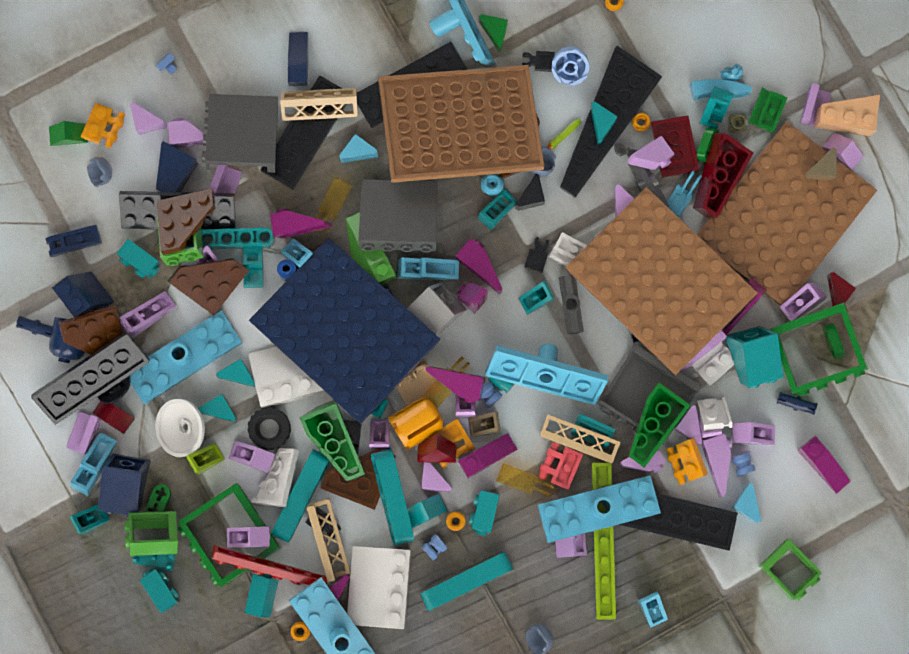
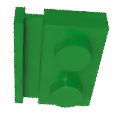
(767, 110)

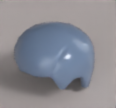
(549, 162)
(99, 171)
(539, 639)

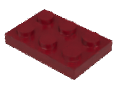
(679, 137)

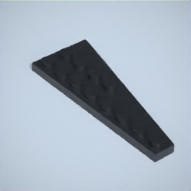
(621, 92)

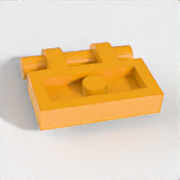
(97, 123)
(691, 461)

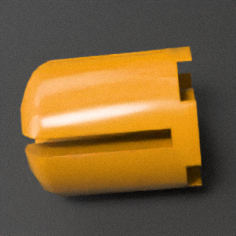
(416, 422)

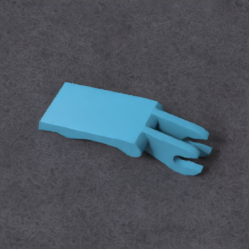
(681, 196)

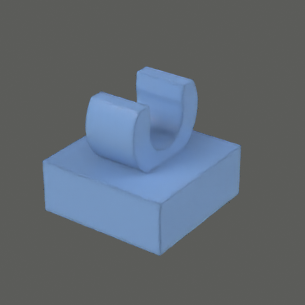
(166, 63)

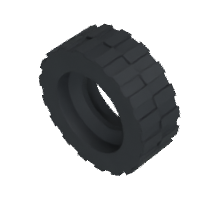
(254, 428)

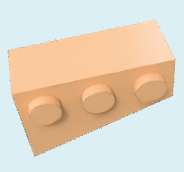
(849, 116)

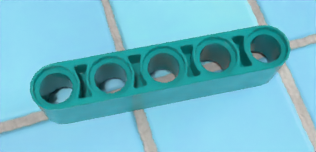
(236, 242)
(300, 496)
(392, 497)
(466, 581)

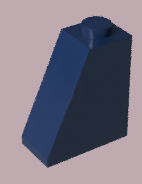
(173, 169)

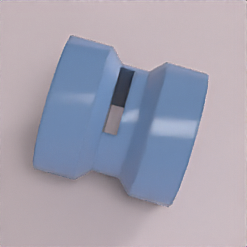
(490, 395)
(743, 464)
(438, 545)

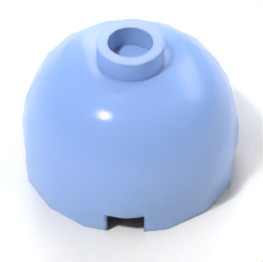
(570, 65)

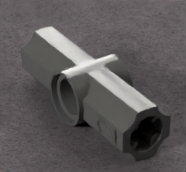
(647, 179)
(572, 316)

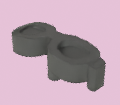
(621, 150)

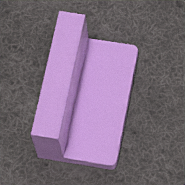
(814, 100)
(225, 180)
(83, 432)
(571, 546)

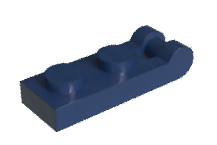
(73, 240)

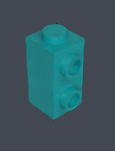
(139, 259)
(485, 512)
(159, 590)
(261, 595)

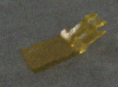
(334, 199)
(438, 392)
(521, 480)

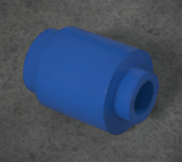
(282, 265)

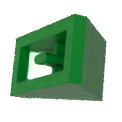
(495, 29)
(66, 133)

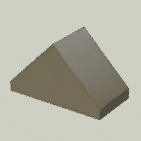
(825, 168)
(484, 424)

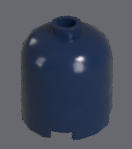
(59, 347)

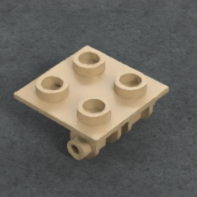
(415, 383)

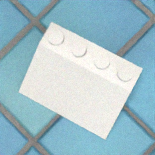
(279, 378)
(379, 587)

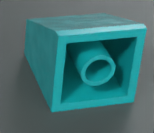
(756, 356)

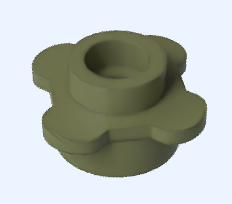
(741, 118)

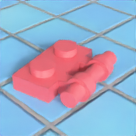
(565, 469)

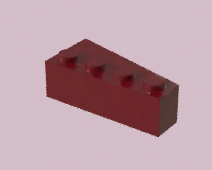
(721, 173)

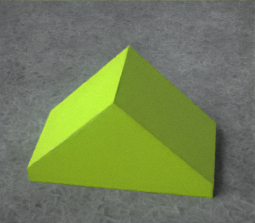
(205, 458)

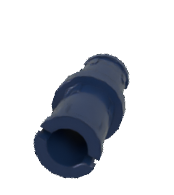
(35, 327)
(797, 403)

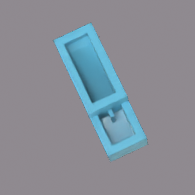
(703, 88)
(427, 269)
(93, 463)

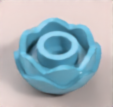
(732, 73)
(492, 190)

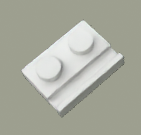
(566, 249)
(714, 364)
(714, 413)

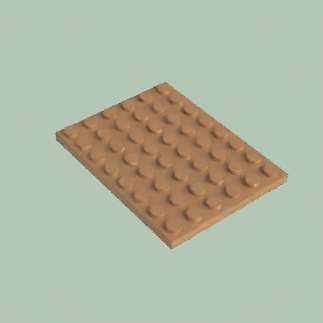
(460, 123)
(781, 223)
(661, 281)

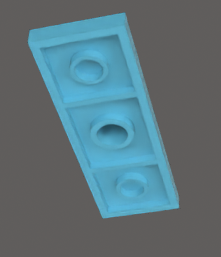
(461, 16)
(201, 347)
(546, 373)
(580, 514)
(329, 620)

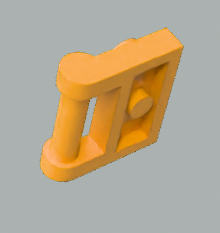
(454, 433)

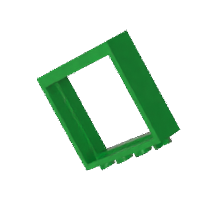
(838, 377)
(197, 548)

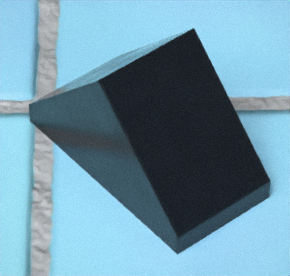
(532, 196)

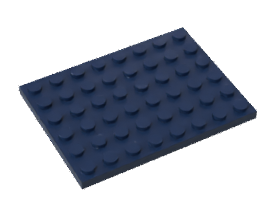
(344, 330)

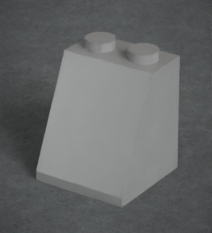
(437, 308)

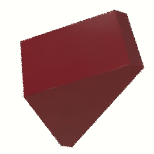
(839, 289)
(114, 416)
(437, 450)

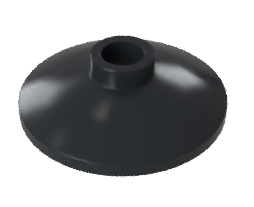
(116, 392)

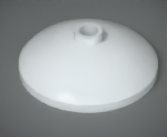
(173, 431)

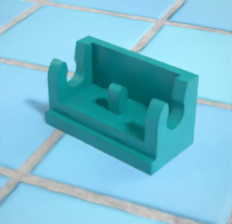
(716, 107)
(595, 426)
(163, 561)

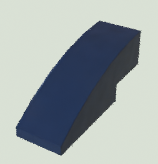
(298, 59)

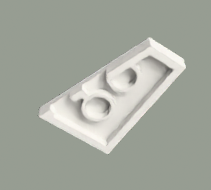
(277, 484)

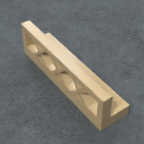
(321, 98)
(579, 445)
(321, 543)

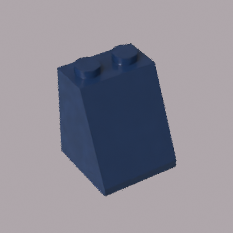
(82, 293)
(123, 484)

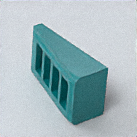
(492, 219)

